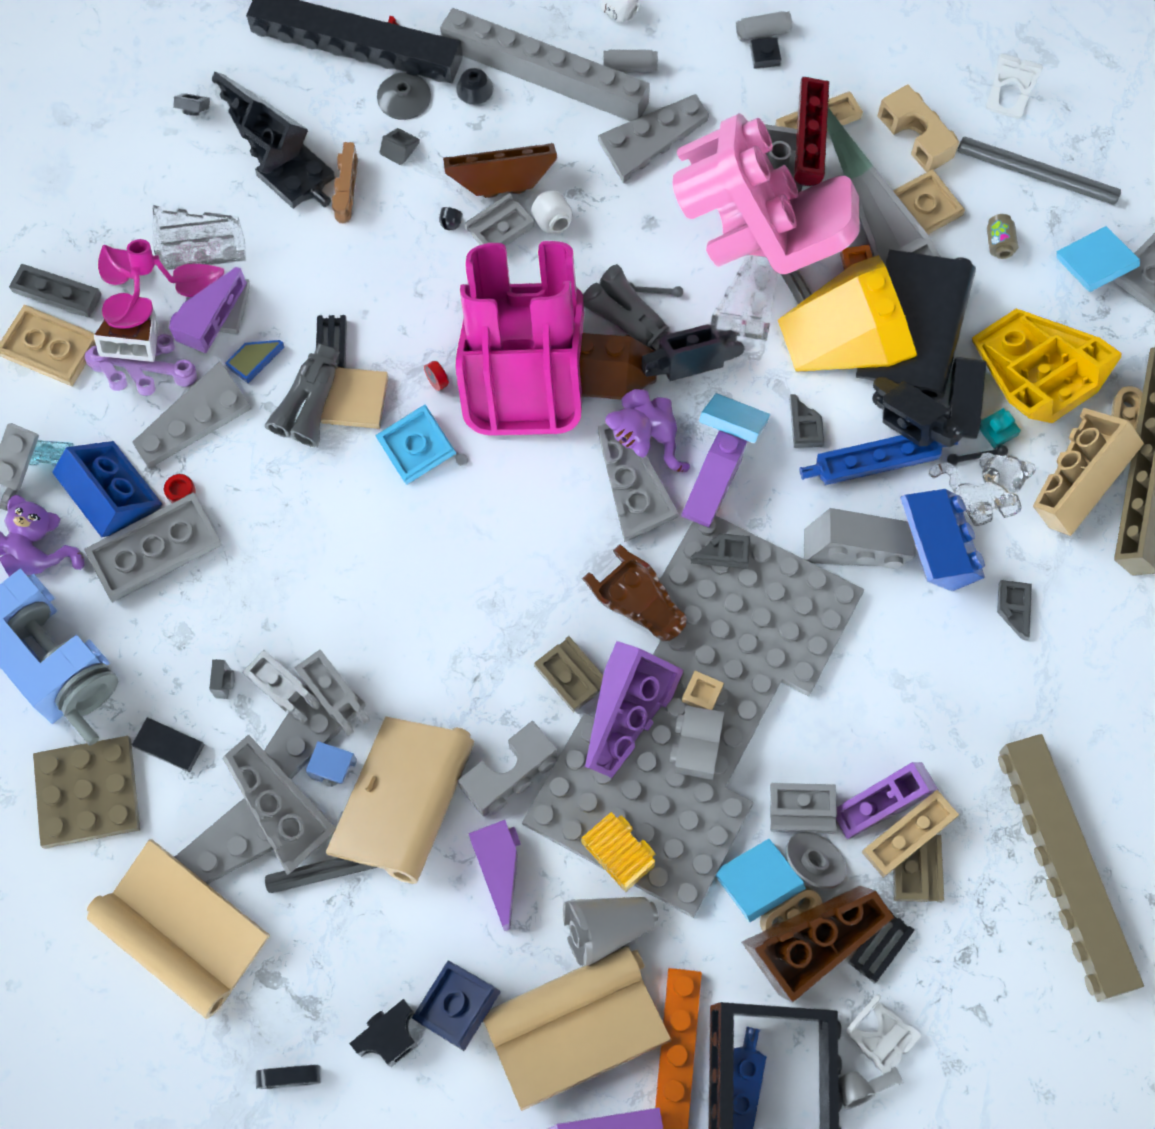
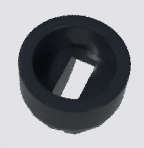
(450, 218)

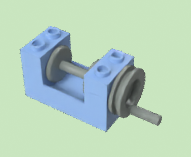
(69, 678)

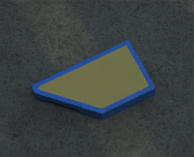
(253, 358)

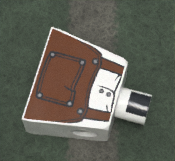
(128, 343)

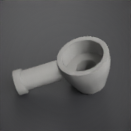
(858, 1090)

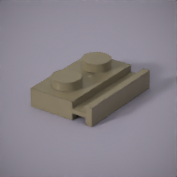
(570, 674)
(921, 874)

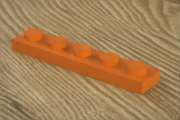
(677, 1056)

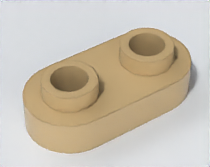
(1131, 395)
(790, 908)

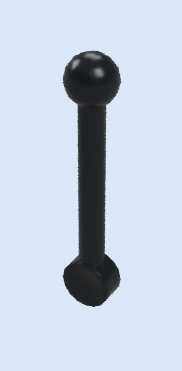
(954, 459)

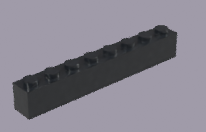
(357, 37)

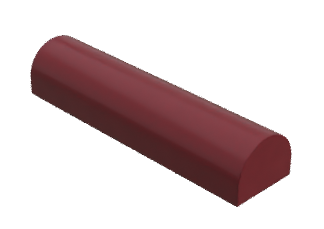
(811, 131)

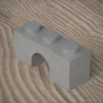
(490, 789)

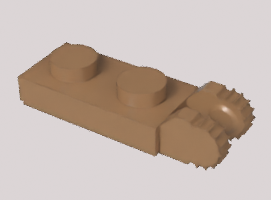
(345, 184)

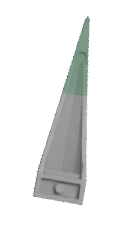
(880, 210)

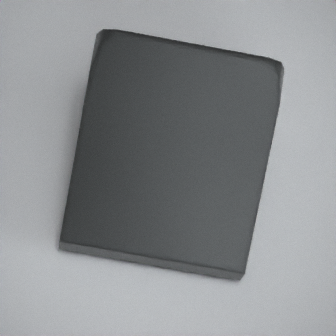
(398, 145)

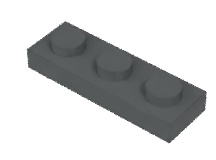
(55, 290)

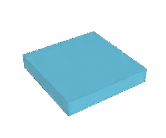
(1098, 258)
(734, 418)
(415, 444)
(759, 880)

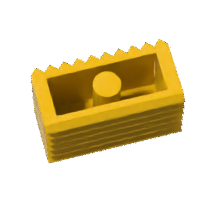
(619, 851)

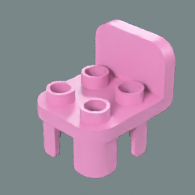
(761, 204)

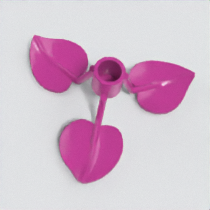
(119, 265)

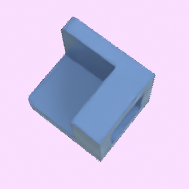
(330, 763)

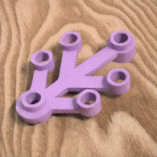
(183, 370)

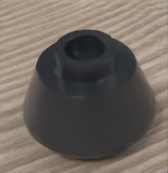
(474, 86)

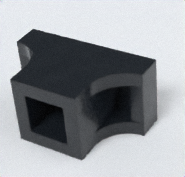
(387, 1035)

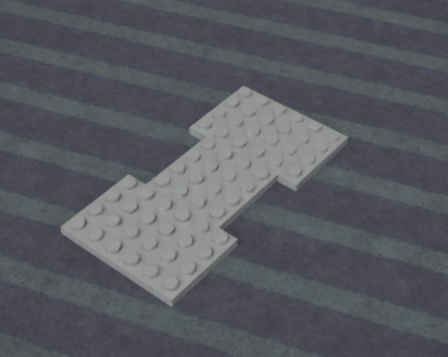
(750, 634)

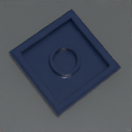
(456, 1005)

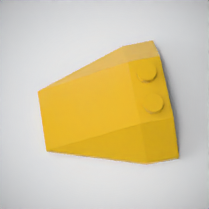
(849, 323)
(1044, 364)

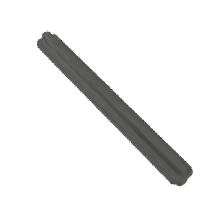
(1039, 170)

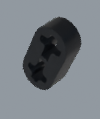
(288, 1077)

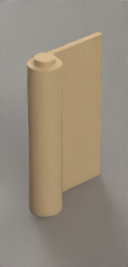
(401, 797)
(178, 929)
(575, 1027)

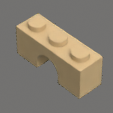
(907, 110)

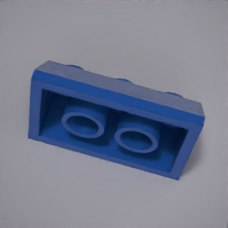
(105, 486)
(943, 538)

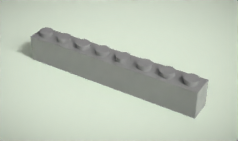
(547, 65)

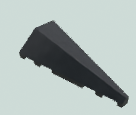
(269, 131)

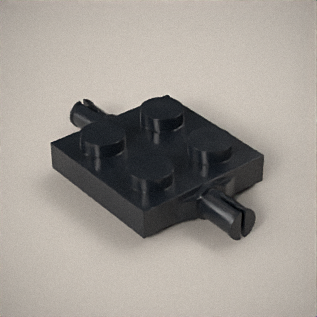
(300, 179)

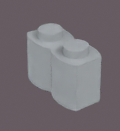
(698, 742)

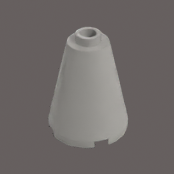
(606, 925)

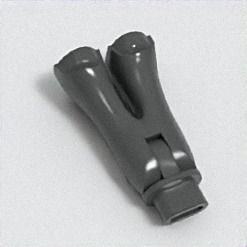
(635, 317)
(313, 383)

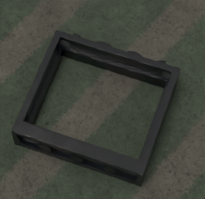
(722, 1058)

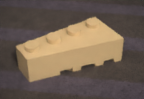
(1086, 470)

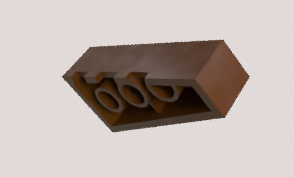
(816, 941)

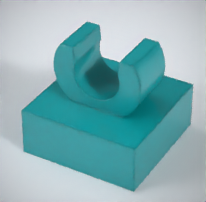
(999, 428)

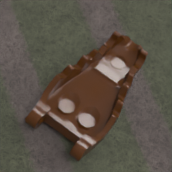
(639, 596)

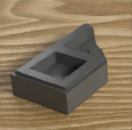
(806, 425)
(724, 551)
(1015, 606)

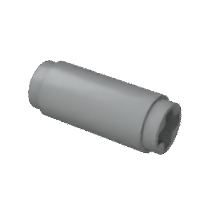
(764, 25)
(631, 60)

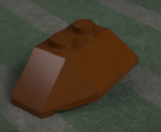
(501, 170)
(612, 366)

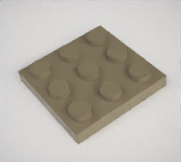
(86, 792)

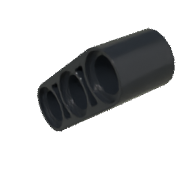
(967, 395)

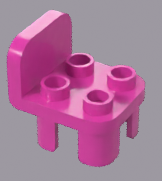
(520, 344)

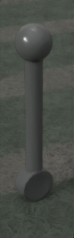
(676, 291)

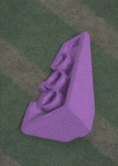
(629, 697)

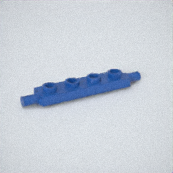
(870, 459)
(747, 1081)

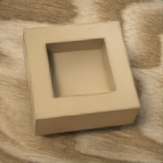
(702, 691)

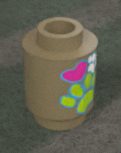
(1002, 236)

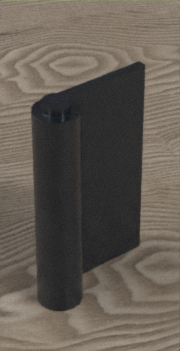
(934, 303)

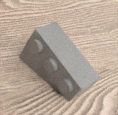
(858, 540)

